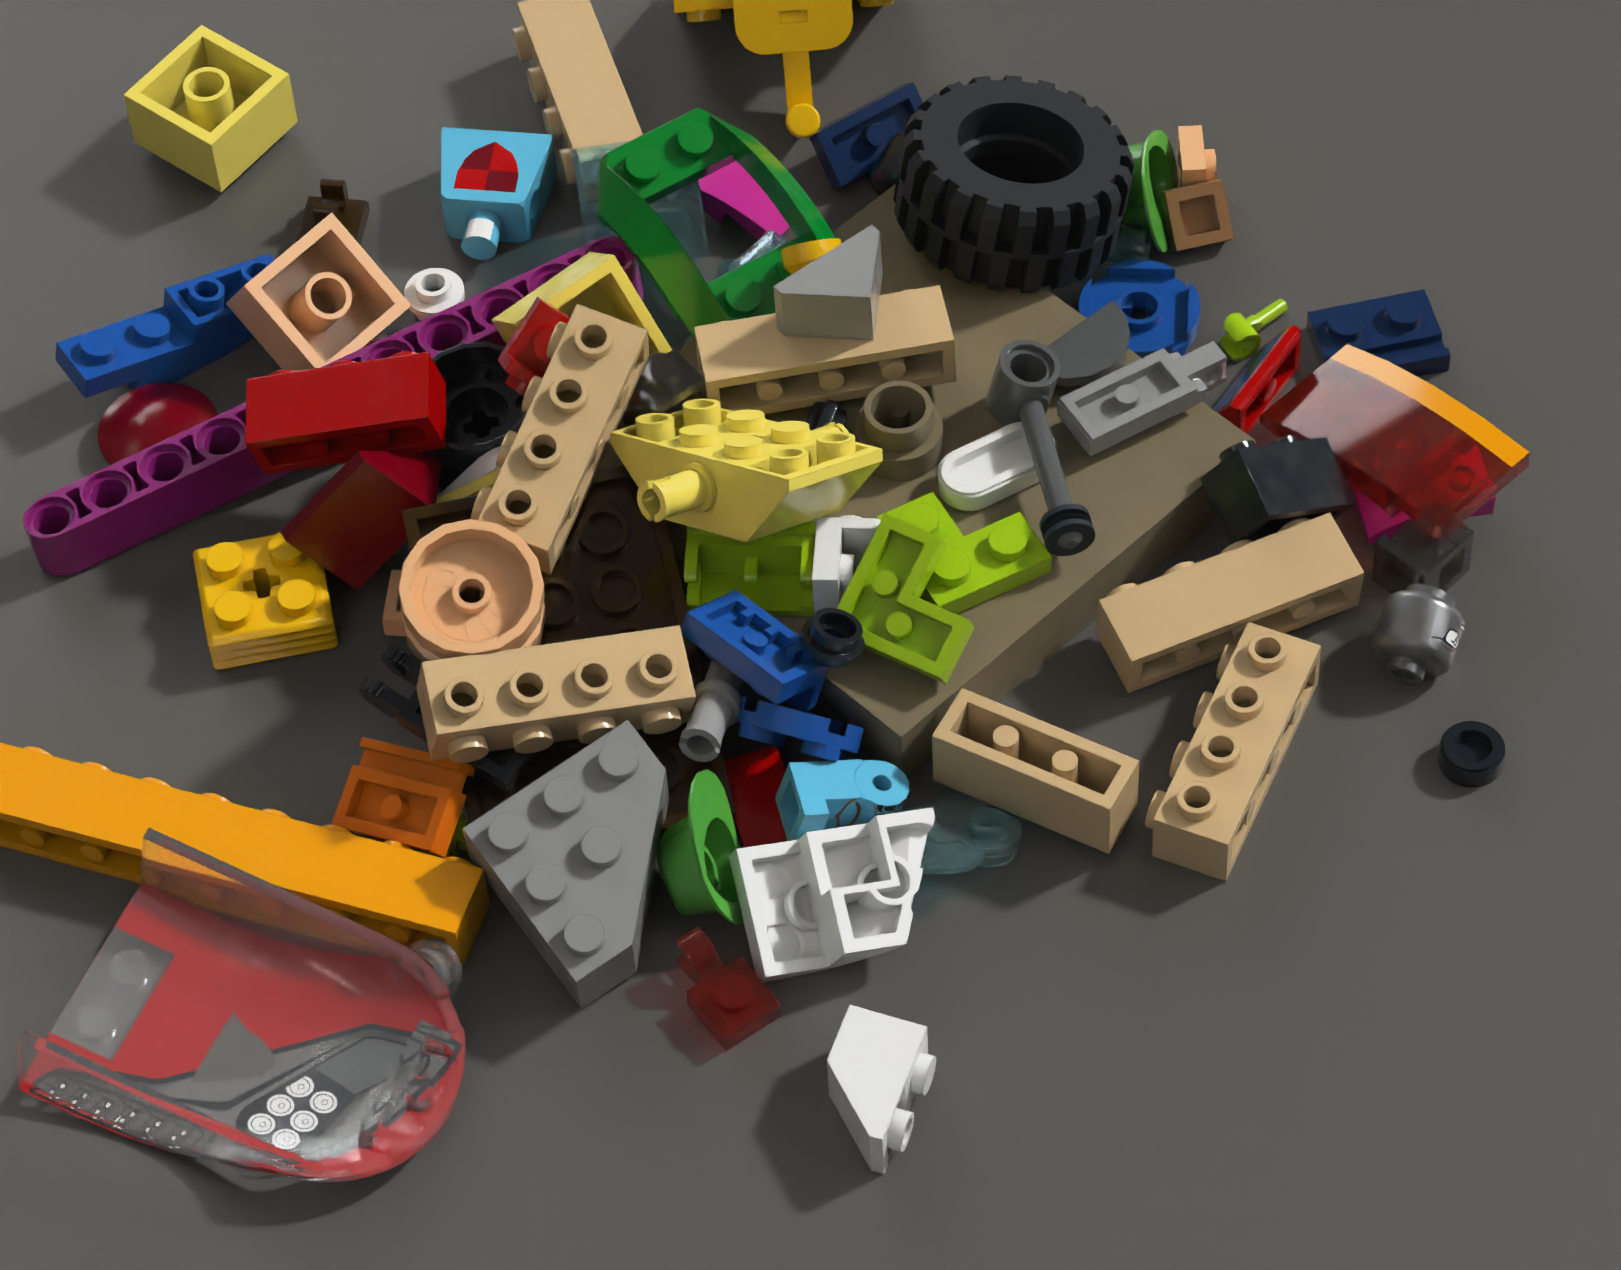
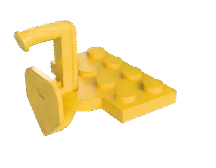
(788, 29)

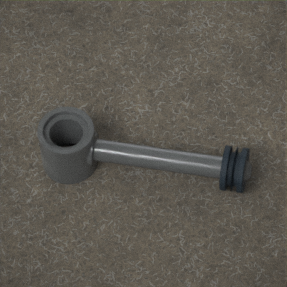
(1022, 393)

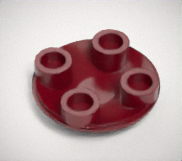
(150, 416)

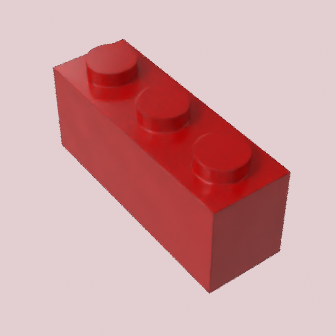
(343, 409)

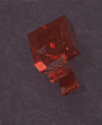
(725, 998)

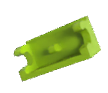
(767, 570)

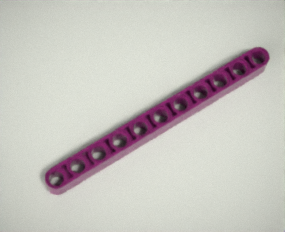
(211, 461)

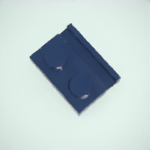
(1390, 327)

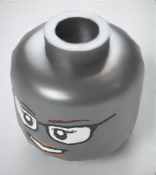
(1418, 633)

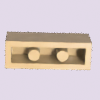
(1035, 770)

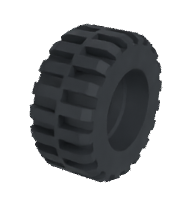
(1012, 183)

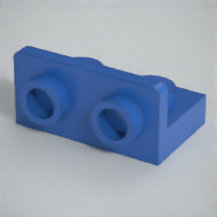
(756, 649)

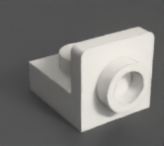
(837, 552)

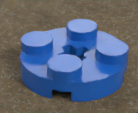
(1152, 286)
(819, 734)

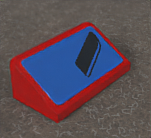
(1261, 380)

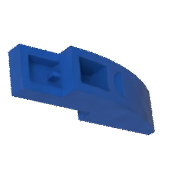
(164, 342)

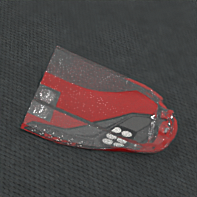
(252, 1029)

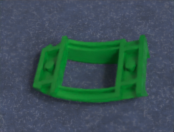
(672, 159)

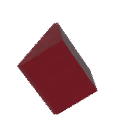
(358, 514)

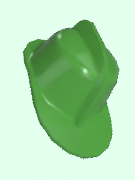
(1152, 172)
(697, 852)

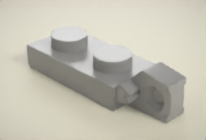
(1140, 395)

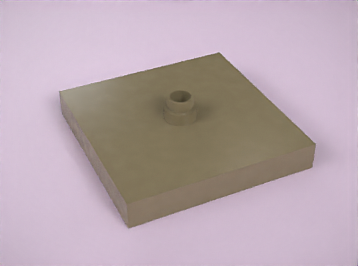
(1138, 493)

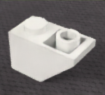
(874, 1077)

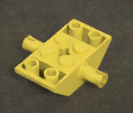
(740, 470)

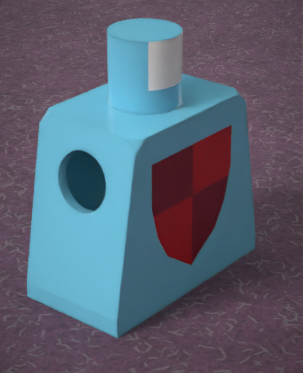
(494, 186)

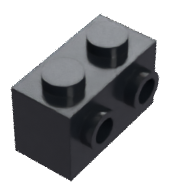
(1275, 483)

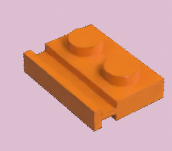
(403, 797)

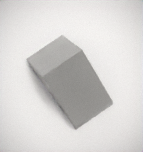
(835, 292)

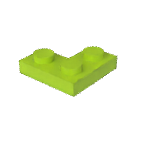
(976, 564)
(889, 605)

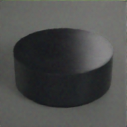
(1471, 754)

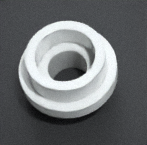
(433, 291)

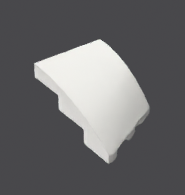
(831, 894)

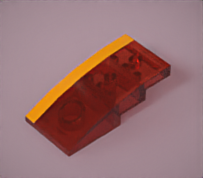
(1400, 439)

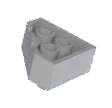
(580, 859)

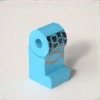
(838, 794)

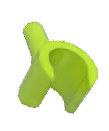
(1242, 334)

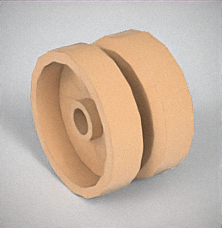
(471, 592)

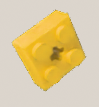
(262, 601)

